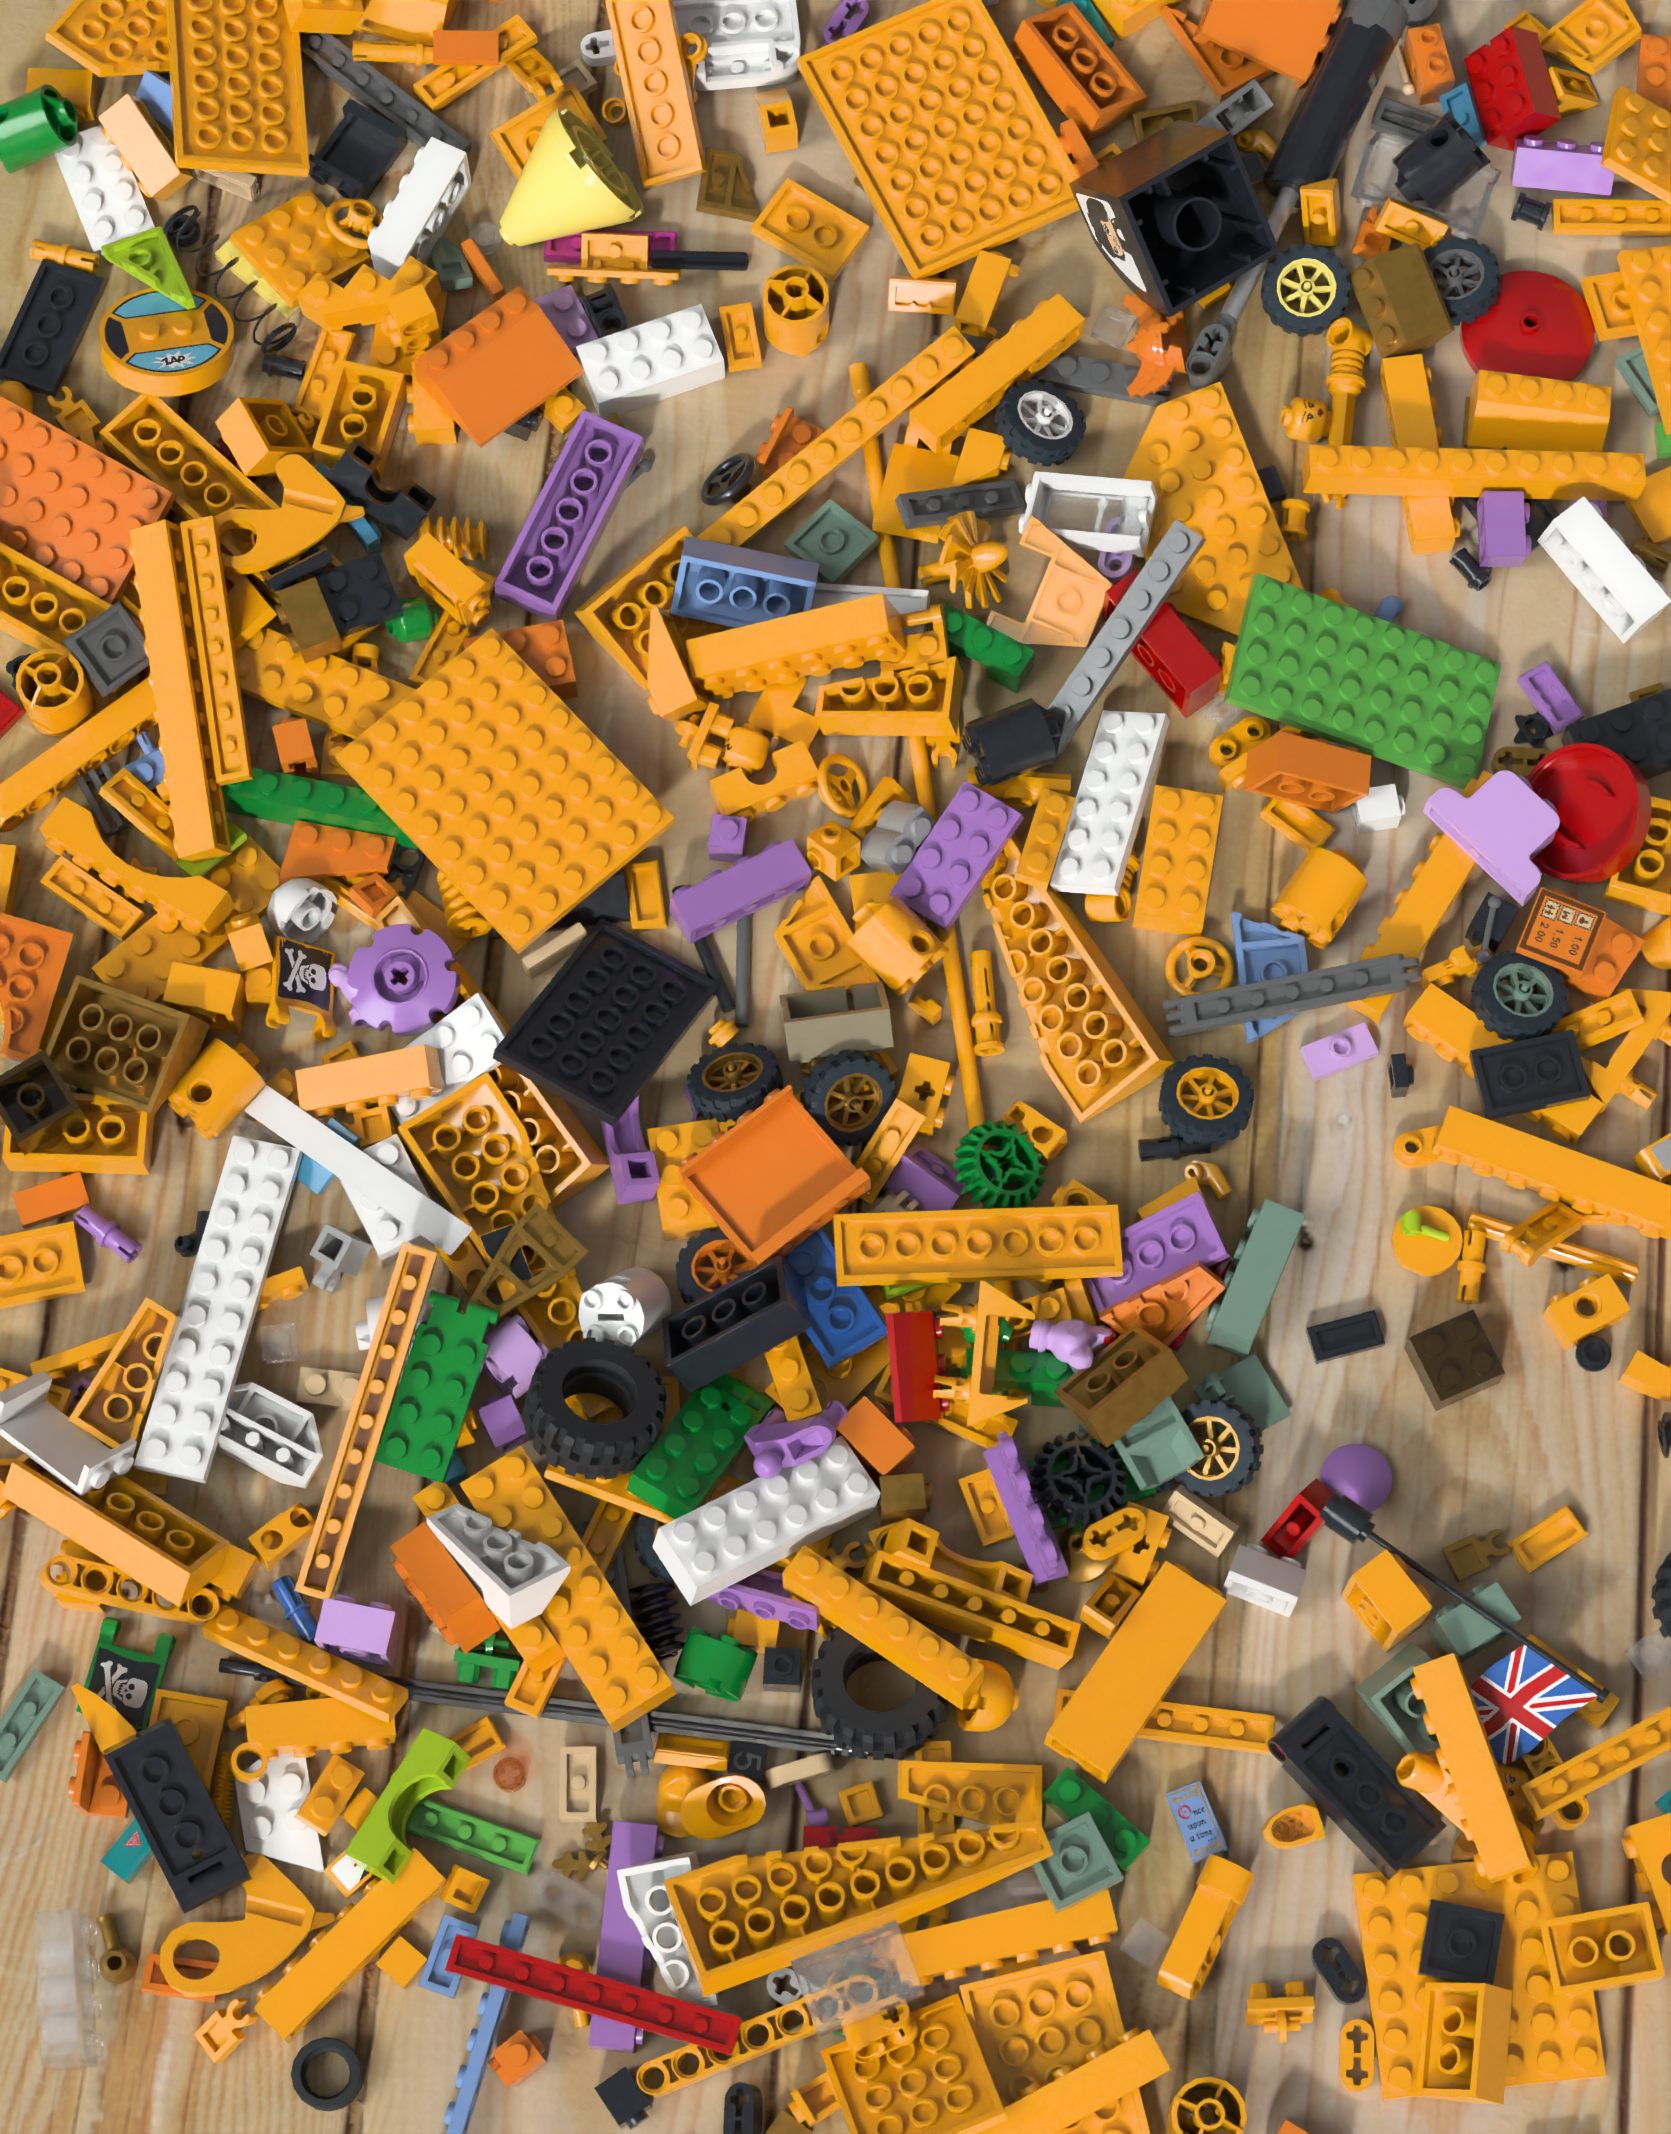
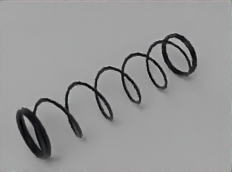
(268, 340)

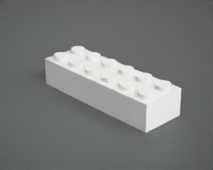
(765, 1522)

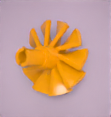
(968, 557)

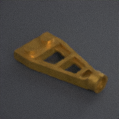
(549, 1241)

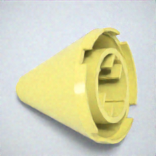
(567, 186)

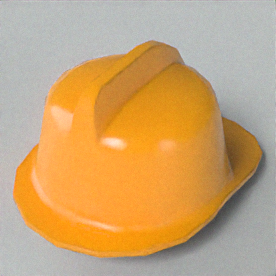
(722, 1806)

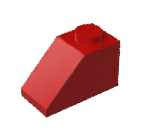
(1298, 1521)

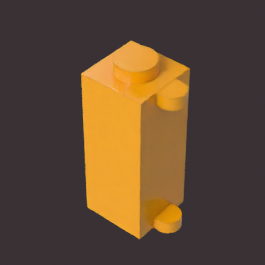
(984, 294)

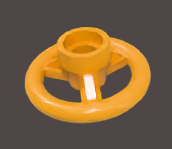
(358, 220)
(838, 790)
(1197, 956)

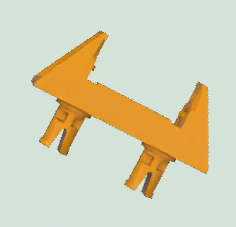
(1617, 1077)
(978, 1386)

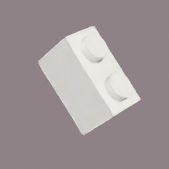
(1265, 1579)

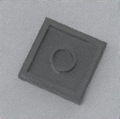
(109, 649)

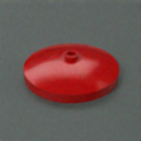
(1532, 330)

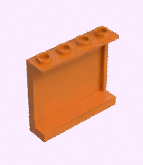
(1271, 32)
(772, 1178)

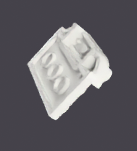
(746, 40)

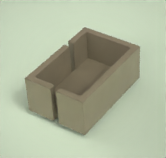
(821, 1025)

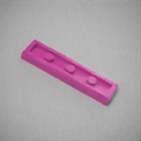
(568, 248)

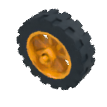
(1200, 1123)

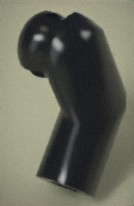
(189, 1244)

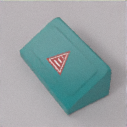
(128, 1853)

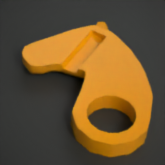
(306, 516)
(273, 1927)

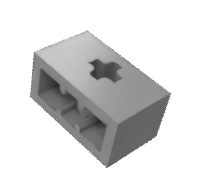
(1238, 109)

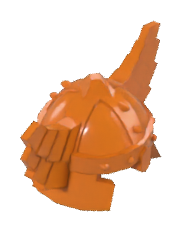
(1159, 344)

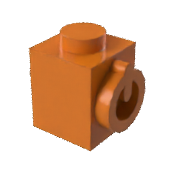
(517, 2058)

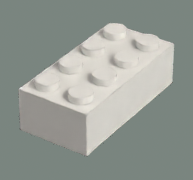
(421, 208)
(651, 362)
(1604, 569)

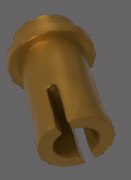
(1649, 552)

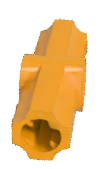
(1024, 789)

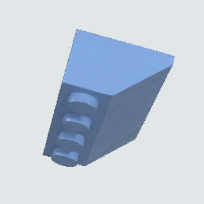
(740, 584)

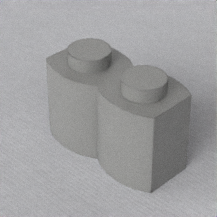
(896, 836)

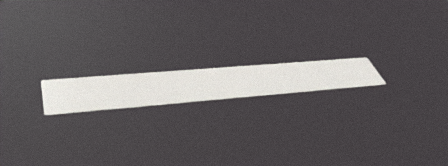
(358, 1170)

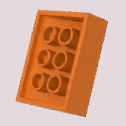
(497, 367)

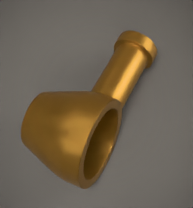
(113, 1949)

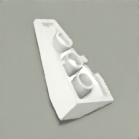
(505, 1570)
(652, 1913)

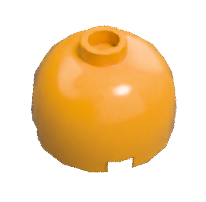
(992, 1701)

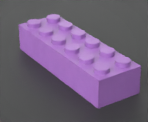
(569, 517)

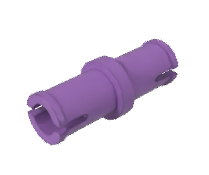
(108, 1233)

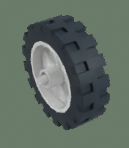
(1032, 435)

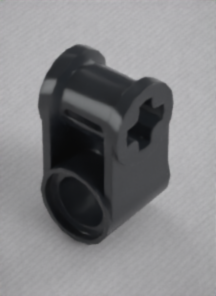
(604, 311)

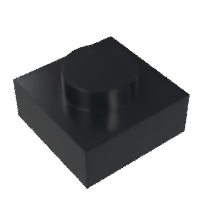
(1400, 1075)

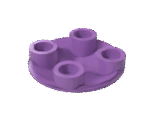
(1358, 1474)

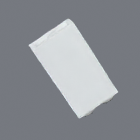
(55, 1441)

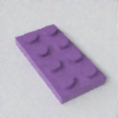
(956, 856)
(1160, 1248)

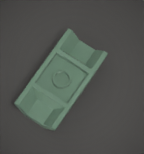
(1158, 1446)

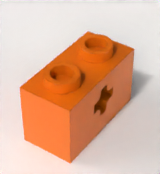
(1428, 63)
(296, 748)

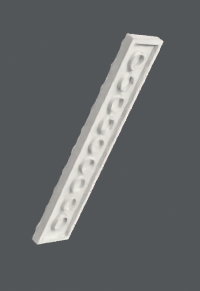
(218, 1309)

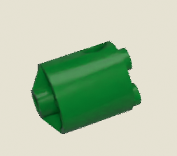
(35, 127)

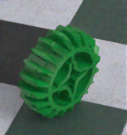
(987, 1171)

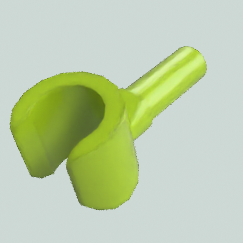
(1412, 1226)

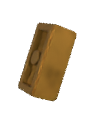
(1152, 120)

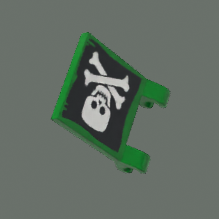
(127, 1677)

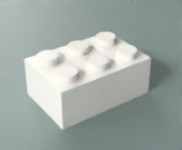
(381, 1227)

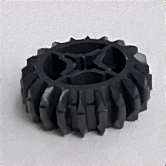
(1051, 1486)

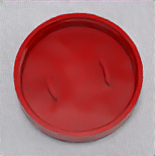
(1600, 812)

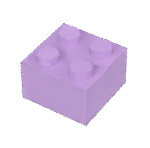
(359, 1630)

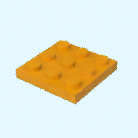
(1639, 143)
(295, 244)

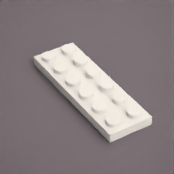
(1110, 803)

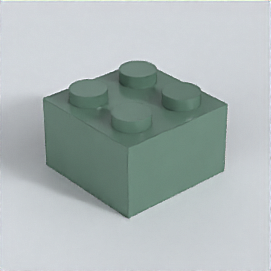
(1465, 1631)

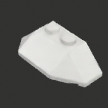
(271, 1435)

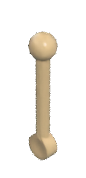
(1408, 88)

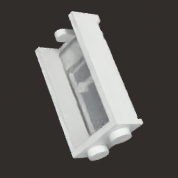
(1093, 511)

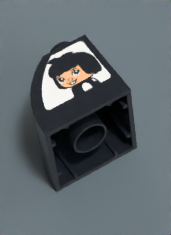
(1176, 215)

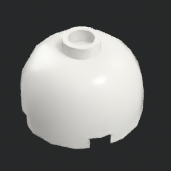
(301, 910)

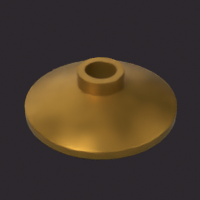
(1080, 1566)

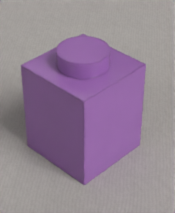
(727, 838)
(503, 1423)

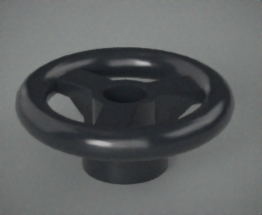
(732, 484)

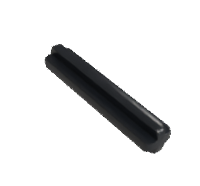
(699, 260)

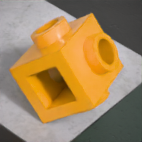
(833, 850)

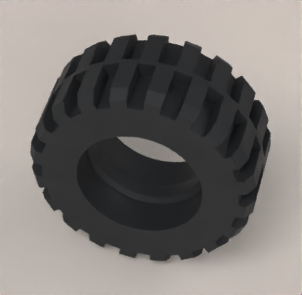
(603, 1371)
(862, 1728)

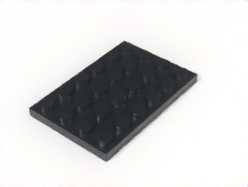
(606, 1021)

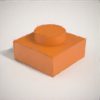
(372, 894)

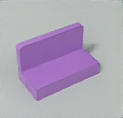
(926, 1180)

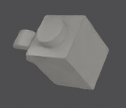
(339, 1253)

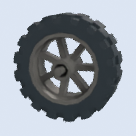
(1467, 253)

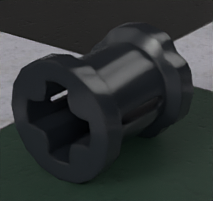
(1531, 211)

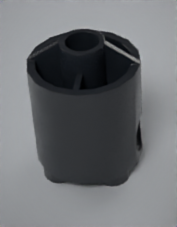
(1438, 163)
(1011, 741)

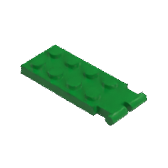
(436, 1388)

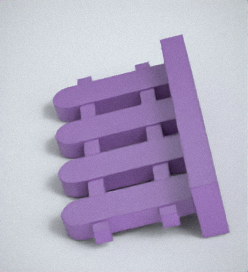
(1025, 1516)

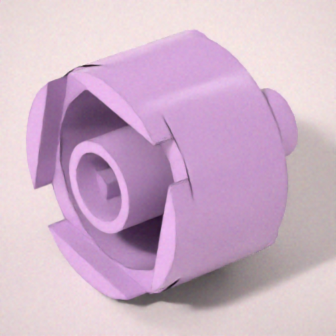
(512, 1356)

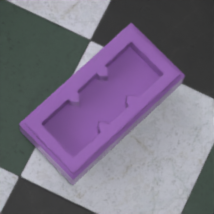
(1550, 697)

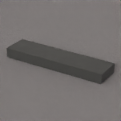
(985, 499)

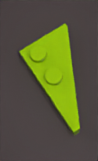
(152, 262)

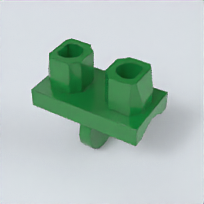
(504, 1664)

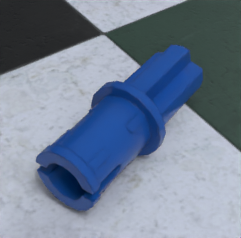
(296, 1608)

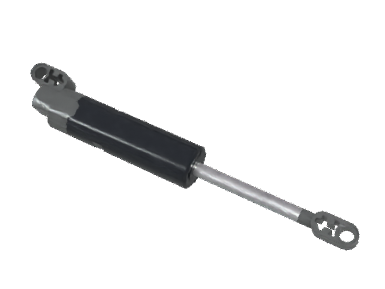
(1314, 144)

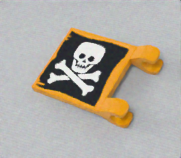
(302, 984)

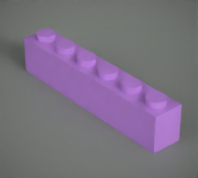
(621, 1948)

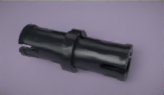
(1168, 1147)

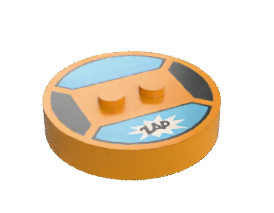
(164, 347)

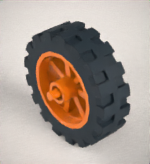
(699, 1251)

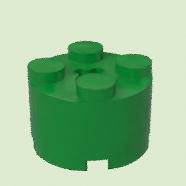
(715, 1665)

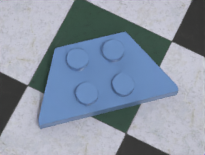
(1263, 955)

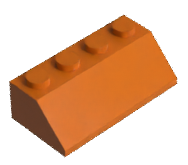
(1077, 69)

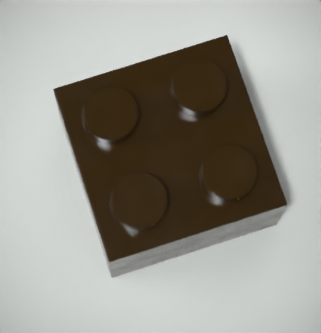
(37, 1102)
(1454, 1360)

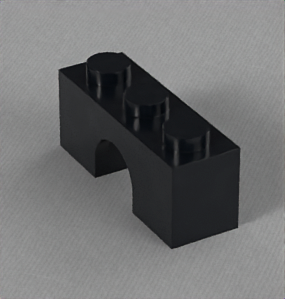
(397, 509)

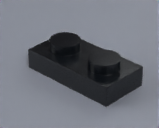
(310, 562)

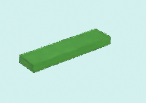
(473, 1836)

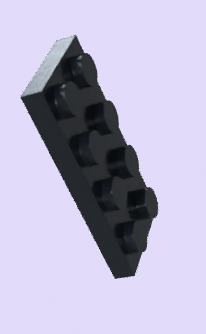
(49, 327)

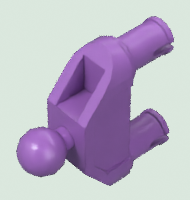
(789, 1444)

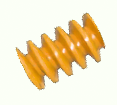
(459, 537)
(462, 916)

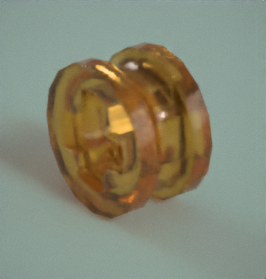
(499, 1769)

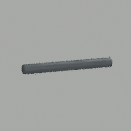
(742, 972)

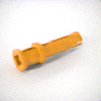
(986, 1018)

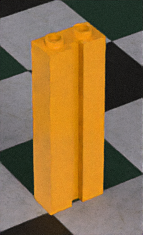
(1135, 1671)

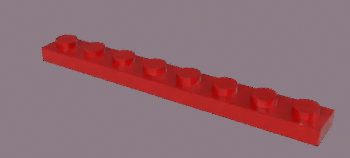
(594, 1994)

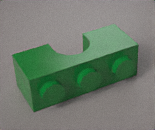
(1002, 657)
(1025, 1371)
(1073, 1797)

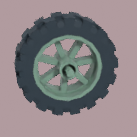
(1504, 1014)

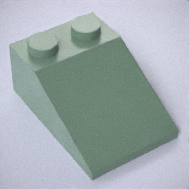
(1395, 1704)

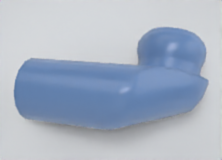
(1389, 608)

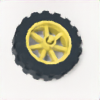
(1324, 263)

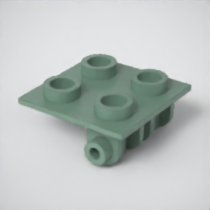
(1248, 1387)

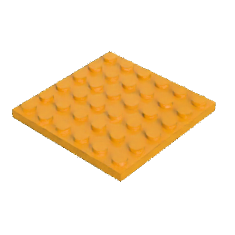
(1548, 2033)

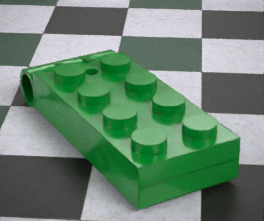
(699, 1446)

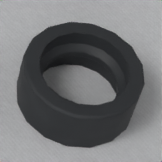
(303, 2059)

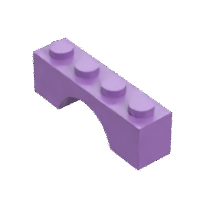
(630, 1161)

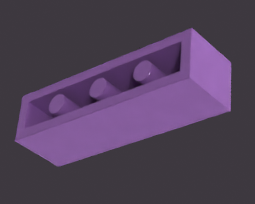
(739, 890)

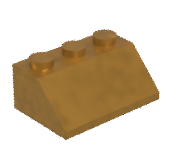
(1401, 302)
(1122, 1385)

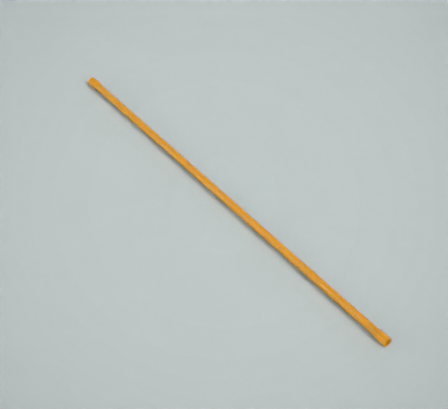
(861, 389)

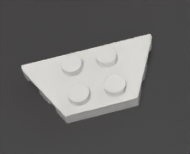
(269, 1813)

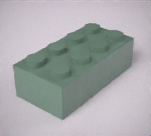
(1257, 1273)

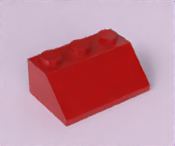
(914, 1364)

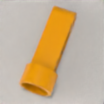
(1219, 1894)

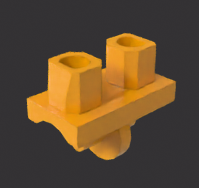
(701, 750)
(1280, 2013)

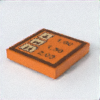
(1561, 932)

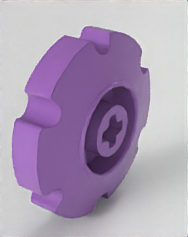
(383, 997)

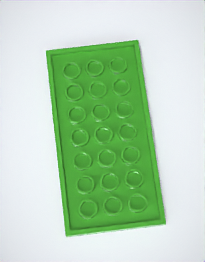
(1362, 682)

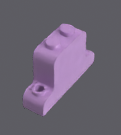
(1499, 829)

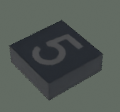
(748, 1760)

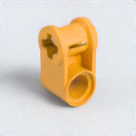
(881, 2034)

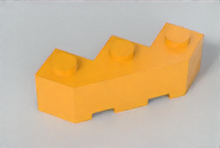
(363, 296)

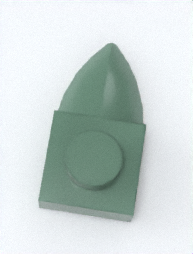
(451, 266)

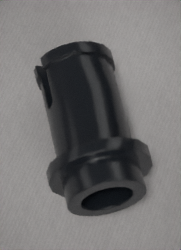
(283, 366)
(1470, 569)

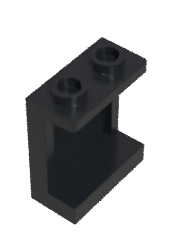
(358, 152)

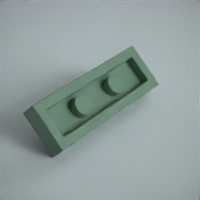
(25, 1719)

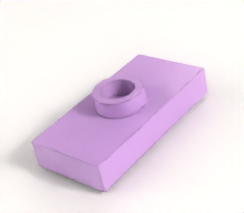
(1339, 1051)

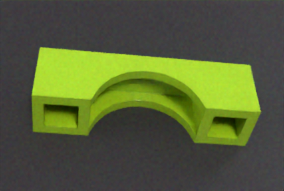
(428, 1767)

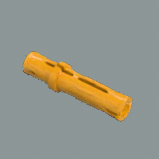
(382, 51)

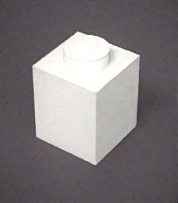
(1379, 809)

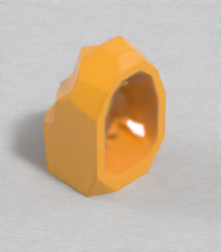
(1294, 1827)

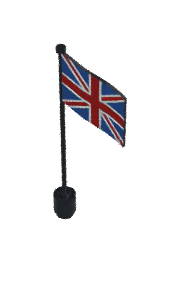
(1518, 1695)

